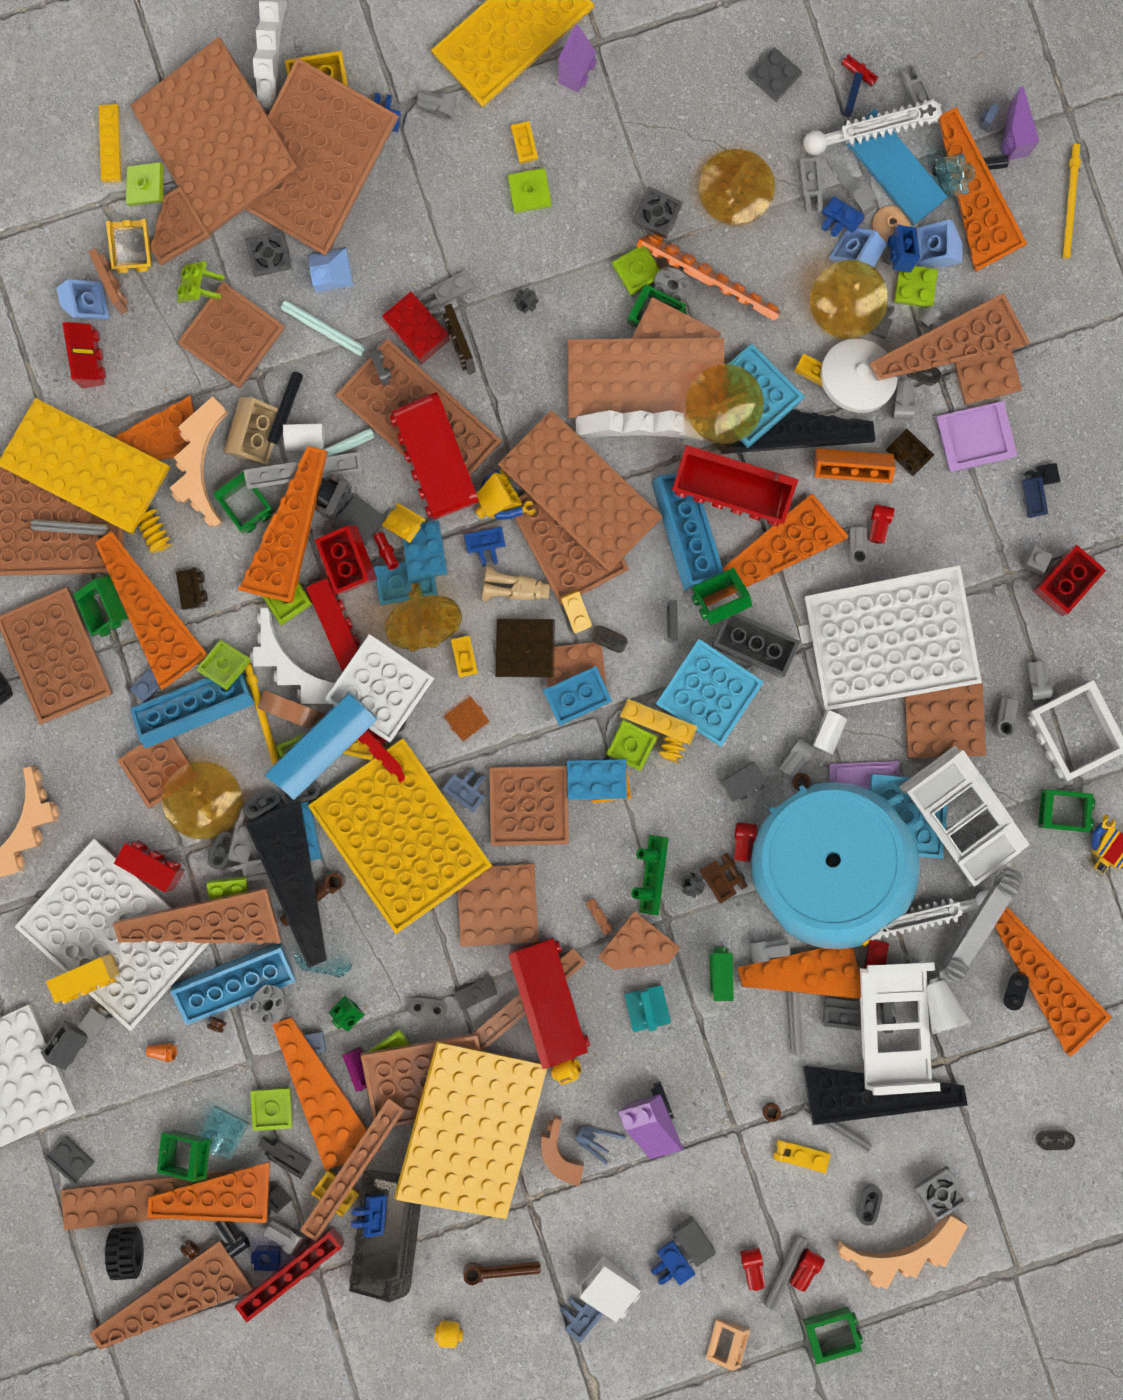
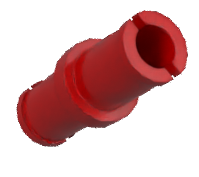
(854, 66)
(386, 551)

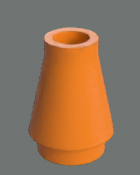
(164, 1052)

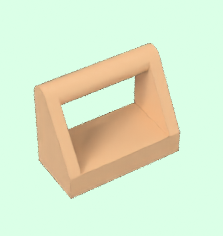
(737, 1348)

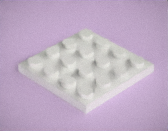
(383, 683)

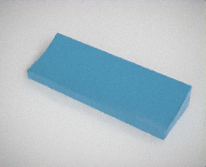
(900, 175)
(687, 533)
(188, 709)
(321, 745)
(232, 983)

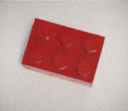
(416, 327)
(345, 559)
(1069, 580)
(149, 866)

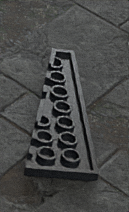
(806, 431)
(286, 858)
(842, 1097)

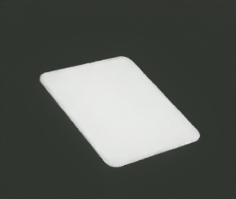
(805, 633)

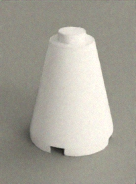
(944, 1007)

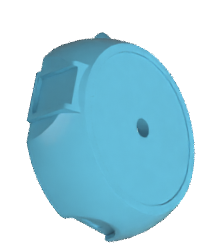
(840, 903)

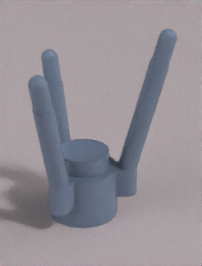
(586, 1138)

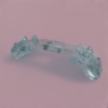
(337, 973)

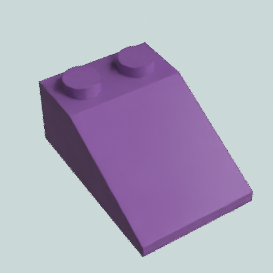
(576, 61)
(1020, 131)
(651, 1126)

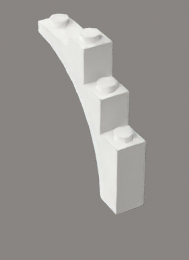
(267, 54)
(635, 423)
(288, 673)

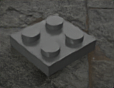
(775, 74)

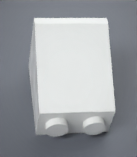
(609, 1289)

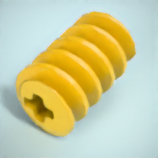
(153, 533)
(672, 750)

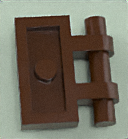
(717, 880)

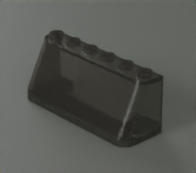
(385, 1262)

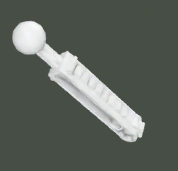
(816, 141)
(933, 914)

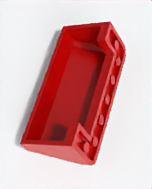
(434, 456)
(734, 485)

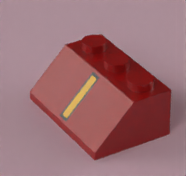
(84, 354)

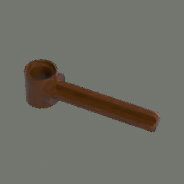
(323, 890)
(499, 1271)

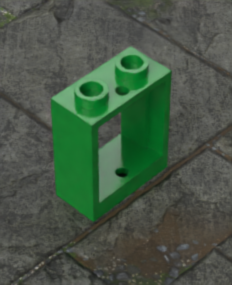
(647, 292)
(231, 488)
(715, 584)
(91, 611)
(1046, 810)
(721, 974)
(198, 1156)
(828, 1318)

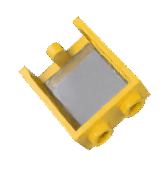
(129, 245)

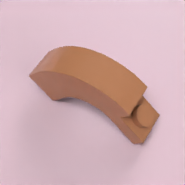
(289, 710)
(561, 1166)

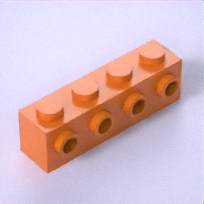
(854, 465)

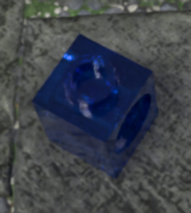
(274, 1254)

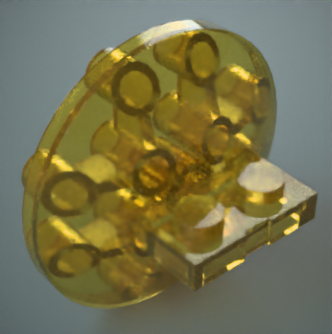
(736, 187)
(849, 299)
(724, 403)
(422, 621)
(202, 799)

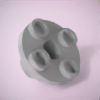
(673, 282)
(268, 1005)

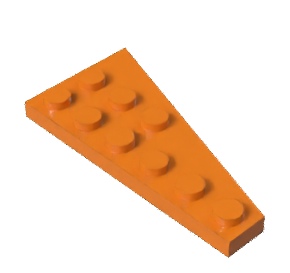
(160, 434)
(810, 972)
(228, 1197)

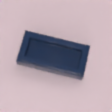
(852, 94)
(1034, 496)

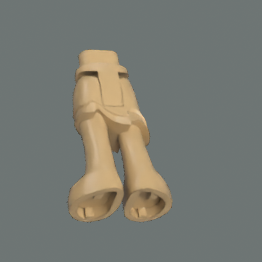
(524, 587)

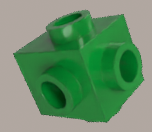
(346, 1014)

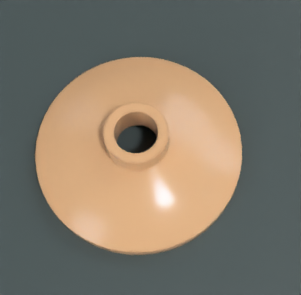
(881, 221)

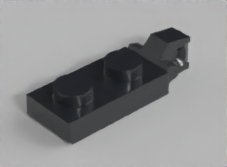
(285, 1156)

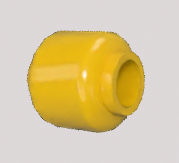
(566, 1071)
(448, 1334)

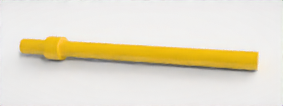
(1074, 165)
(252, 681)

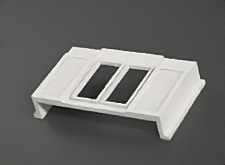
(942, 783)
(897, 1070)

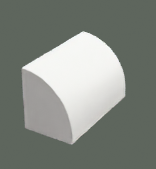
(300, 436)
(829, 732)

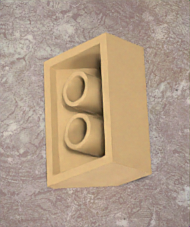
(251, 431)

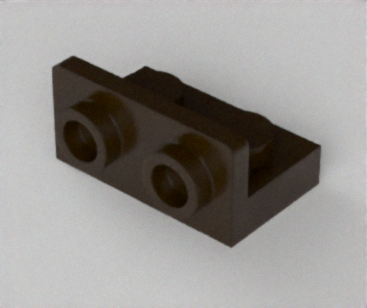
(910, 452)
(191, 589)

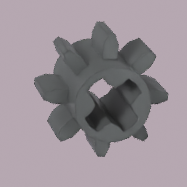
(526, 300)
(692, 885)

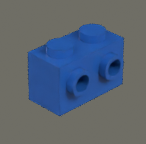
(903, 248)

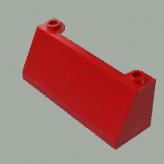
(548, 1002)

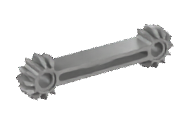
(985, 918)

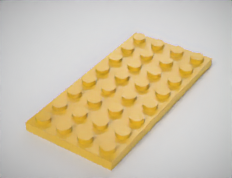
(504, 41)
(83, 466)

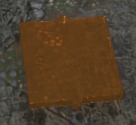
(466, 719)

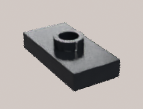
(476, 993)

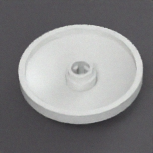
(850, 379)

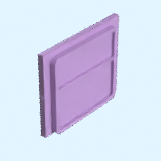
(976, 436)
(861, 772)

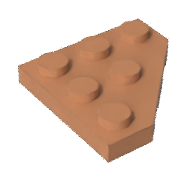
(177, 227)
(638, 945)

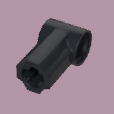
(234, 1240)

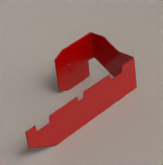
(375, 746)

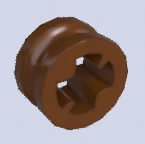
(796, 777)
(216, 1024)
(777, 1113)
(190, 1249)

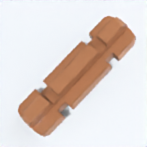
(599, 916)

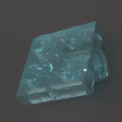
(950, 176)
(224, 1131)

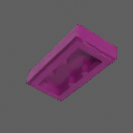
(355, 1068)

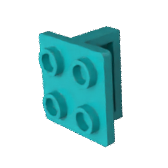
(647, 1008)

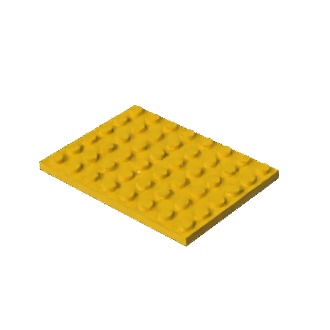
(400, 837)
(470, 1131)

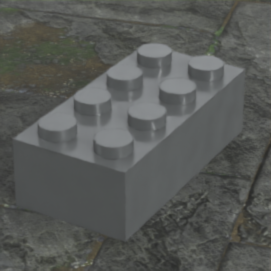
(756, 644)

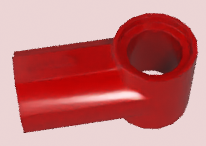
(881, 518)
(745, 836)
(753, 1263)
(809, 1265)

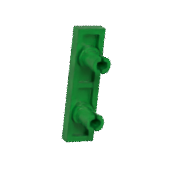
(653, 875)

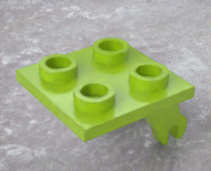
(191, 280)

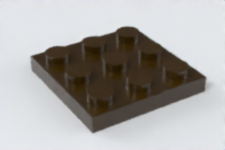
(458, 339)
(525, 648)

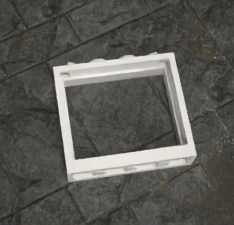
(1104, 716)

